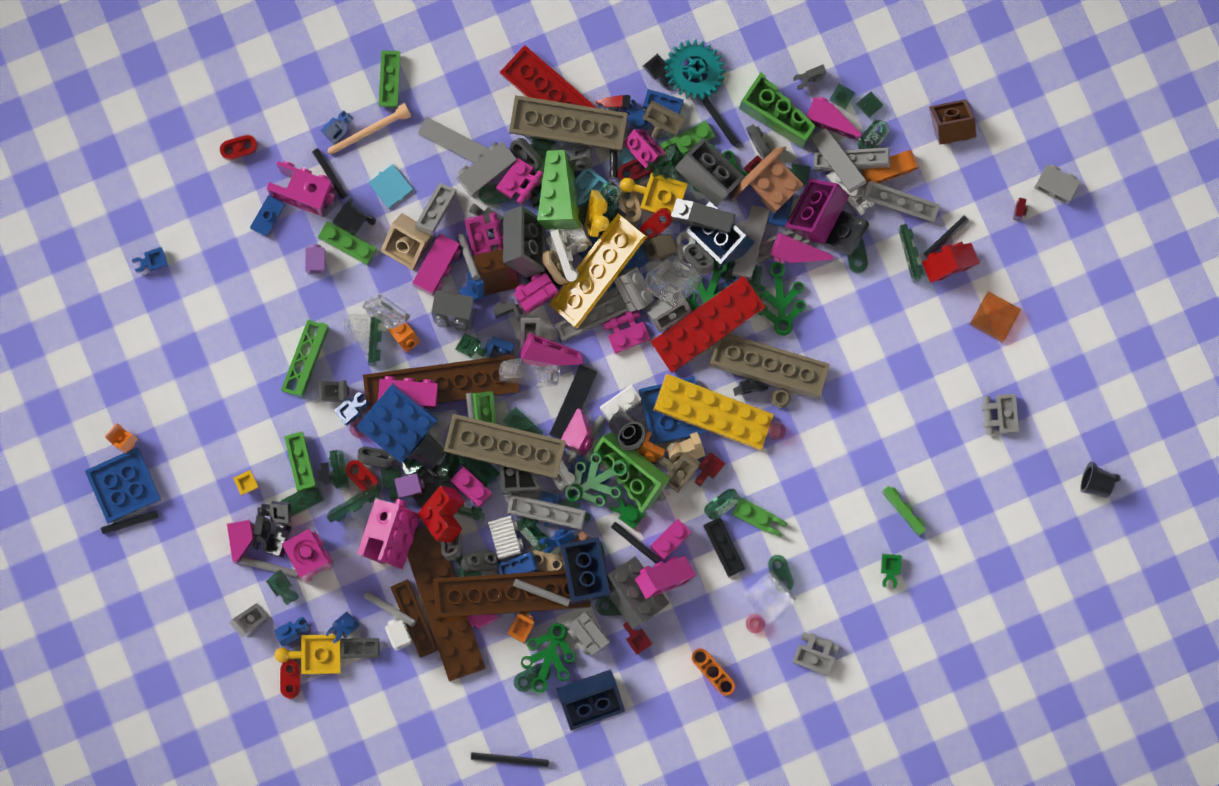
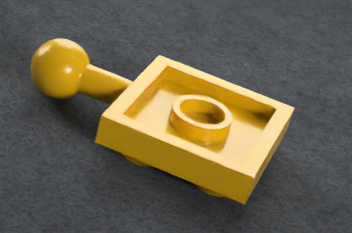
(658, 193)
(594, 219)
(317, 655)

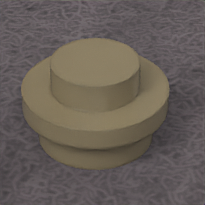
(781, 398)

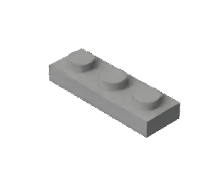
(435, 209)

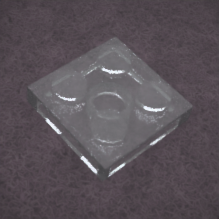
(385, 311)
(769, 597)

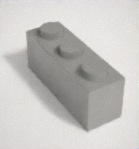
(485, 167)

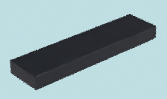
(574, 399)

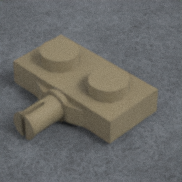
(663, 119)
(680, 470)

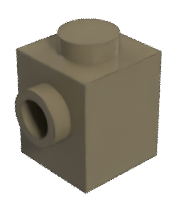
(660, 248)

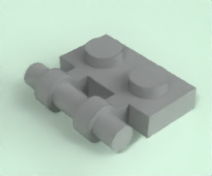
(1006, 412)
(813, 659)

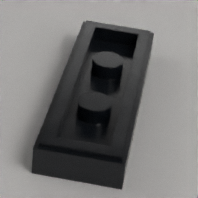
(724, 547)

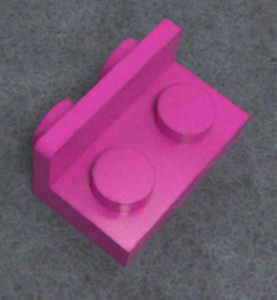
(643, 147)

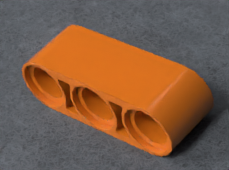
(899, 165)
(716, 681)

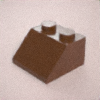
(953, 122)
(494, 273)

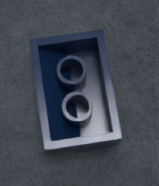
(721, 245)
(584, 570)
(590, 699)

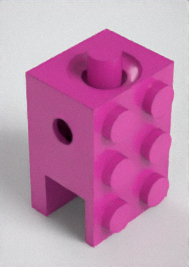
(304, 189)
(389, 533)
(307, 554)

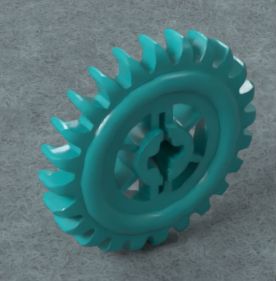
(705, 57)

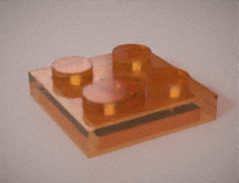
(995, 317)

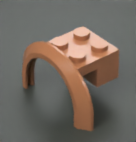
(771, 181)

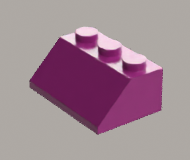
(817, 210)

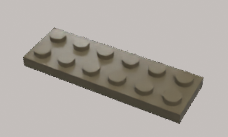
(568, 123)
(770, 365)
(504, 446)

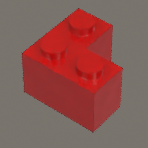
(950, 261)
(439, 514)

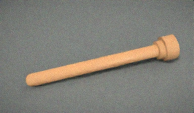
(401, 113)

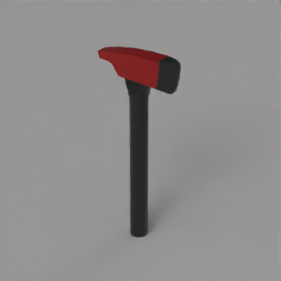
(614, 103)

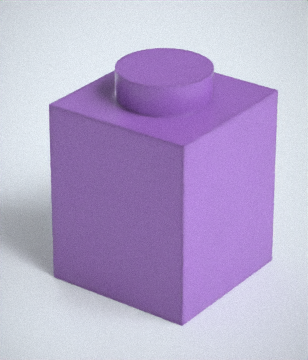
(315, 259)
(409, 486)

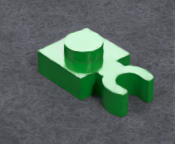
(629, 515)
(890, 566)

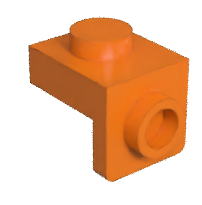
(404, 336)
(121, 438)
(649, 450)
(521, 627)

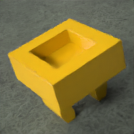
(246, 482)

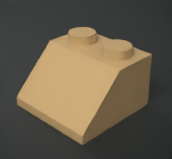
(405, 242)

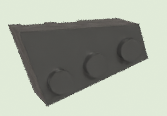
(517, 481)

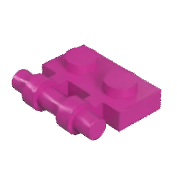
(515, 179)
(479, 236)
(628, 337)

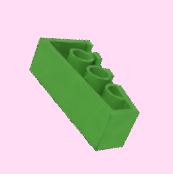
(776, 111)
(558, 193)
(642, 481)

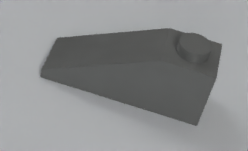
(702, 216)

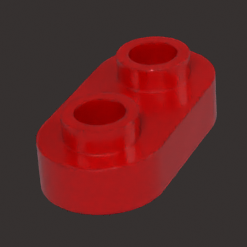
(238, 146)
(655, 224)
(362, 476)
(290, 679)

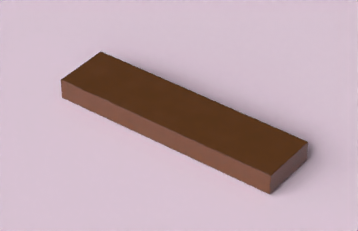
(420, 631)

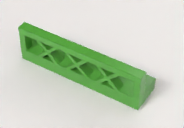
(310, 361)

